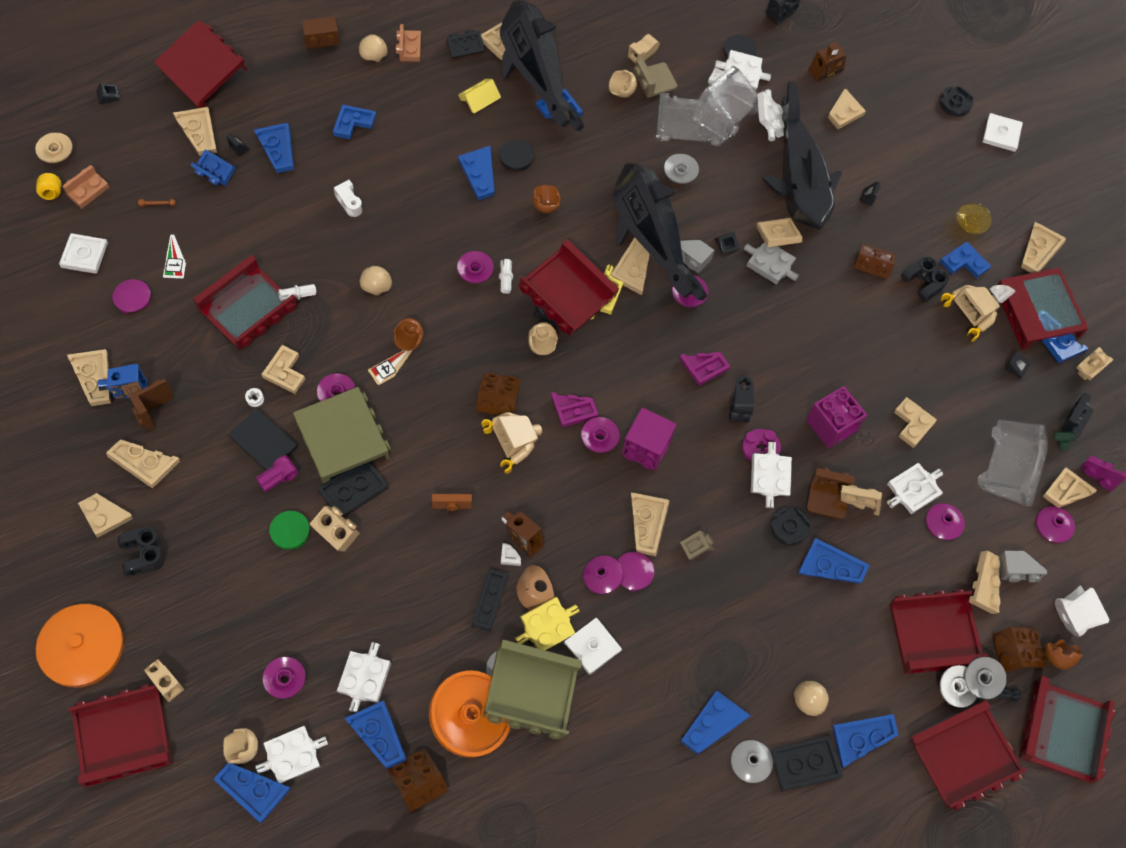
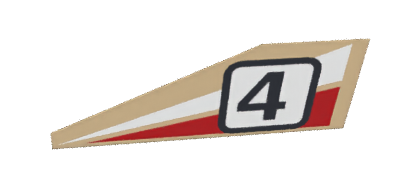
(389, 367)

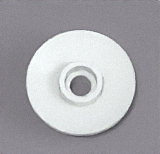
(962, 696)

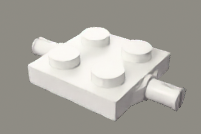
(748, 65)
(770, 115)
(771, 474)
(914, 488)
(364, 677)
(291, 755)

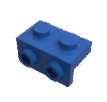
(214, 167)

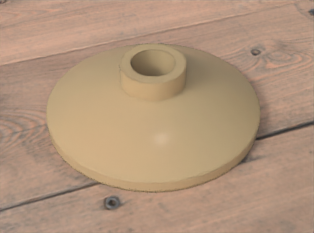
(53, 147)

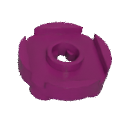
(757, 437)

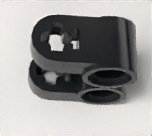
(779, 9)
(927, 270)
(742, 401)
(136, 538)

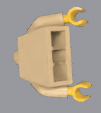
(976, 304)
(515, 436)

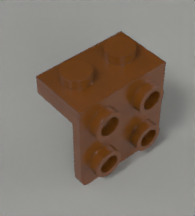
(321, 32)
(498, 394)
(149, 399)
(826, 493)
(1019, 649)
(418, 780)

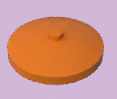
(79, 645)
(458, 716)

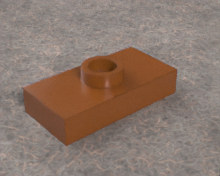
(452, 501)

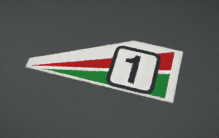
(175, 262)

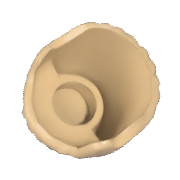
(373, 48)
(622, 83)
(375, 280)
(542, 338)
(811, 698)
(240, 746)

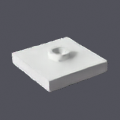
(1002, 132)
(83, 253)
(593, 646)

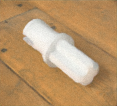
(506, 275)
(301, 291)

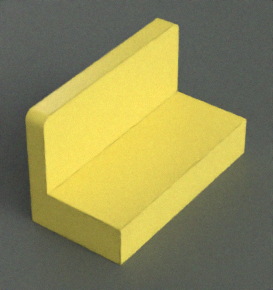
(480, 95)

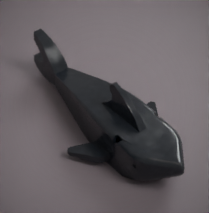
(535, 55)
(805, 174)
(651, 219)

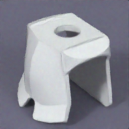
(1081, 611)

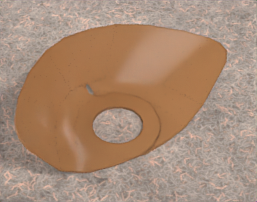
(533, 598)

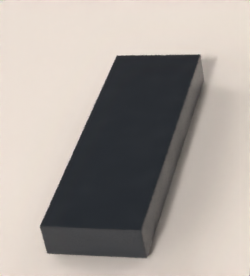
(489, 600)

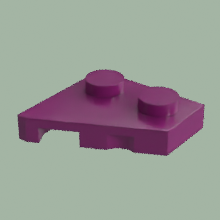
(705, 366)
(573, 409)
(1103, 473)

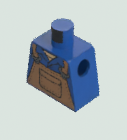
(123, 381)

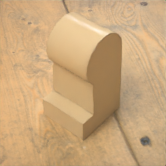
(643, 48)
(164, 680)

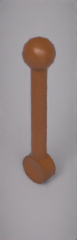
(142, 203)

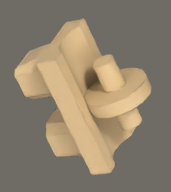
(1093, 364)

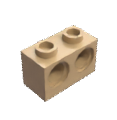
(332, 532)

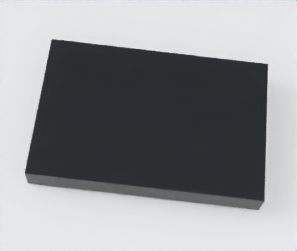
(262, 439)
(353, 488)
(806, 763)

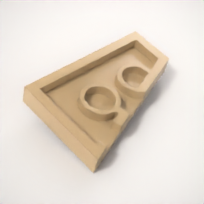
(198, 128)
(1041, 248)
(633, 267)
(89, 368)
(142, 463)
(649, 520)
(987, 586)

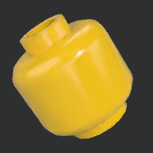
(48, 186)

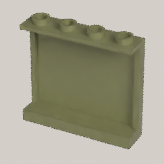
(341, 433)
(531, 689)

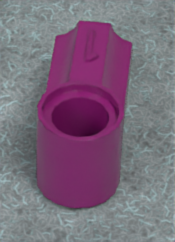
(281, 471)

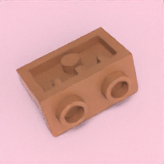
(409, 44)
(85, 187)

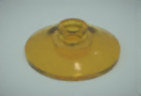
(978, 214)

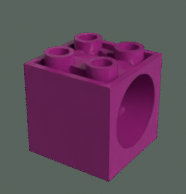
(836, 417)
(648, 439)

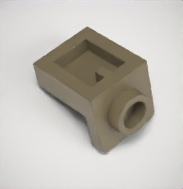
(697, 544)

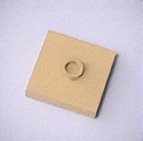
(779, 232)

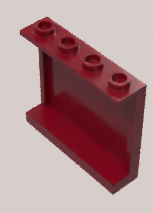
(199, 63)
(568, 288)
(935, 631)
(120, 735)
(967, 756)

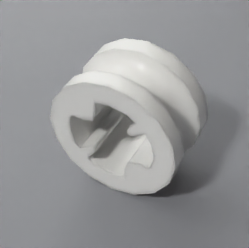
(257, 392)

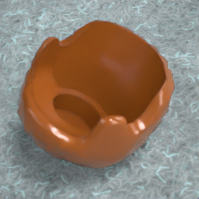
(546, 198)
(408, 334)
(1061, 655)

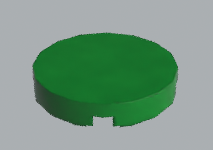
(289, 530)

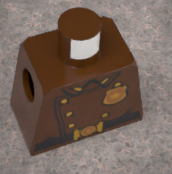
(828, 62)
(524, 532)

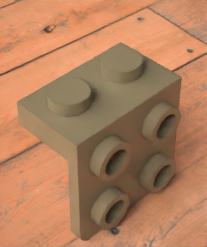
(654, 78)

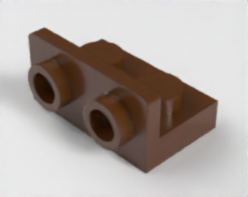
(875, 261)

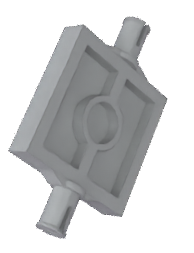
(771, 262)

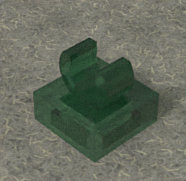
(1064, 437)

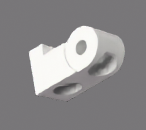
(346, 197)

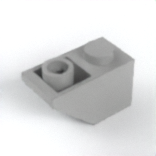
(696, 254)
(1020, 566)

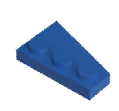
(278, 146)
(479, 172)
(1064, 347)
(833, 564)
(713, 723)
(379, 734)
(862, 736)
(251, 790)

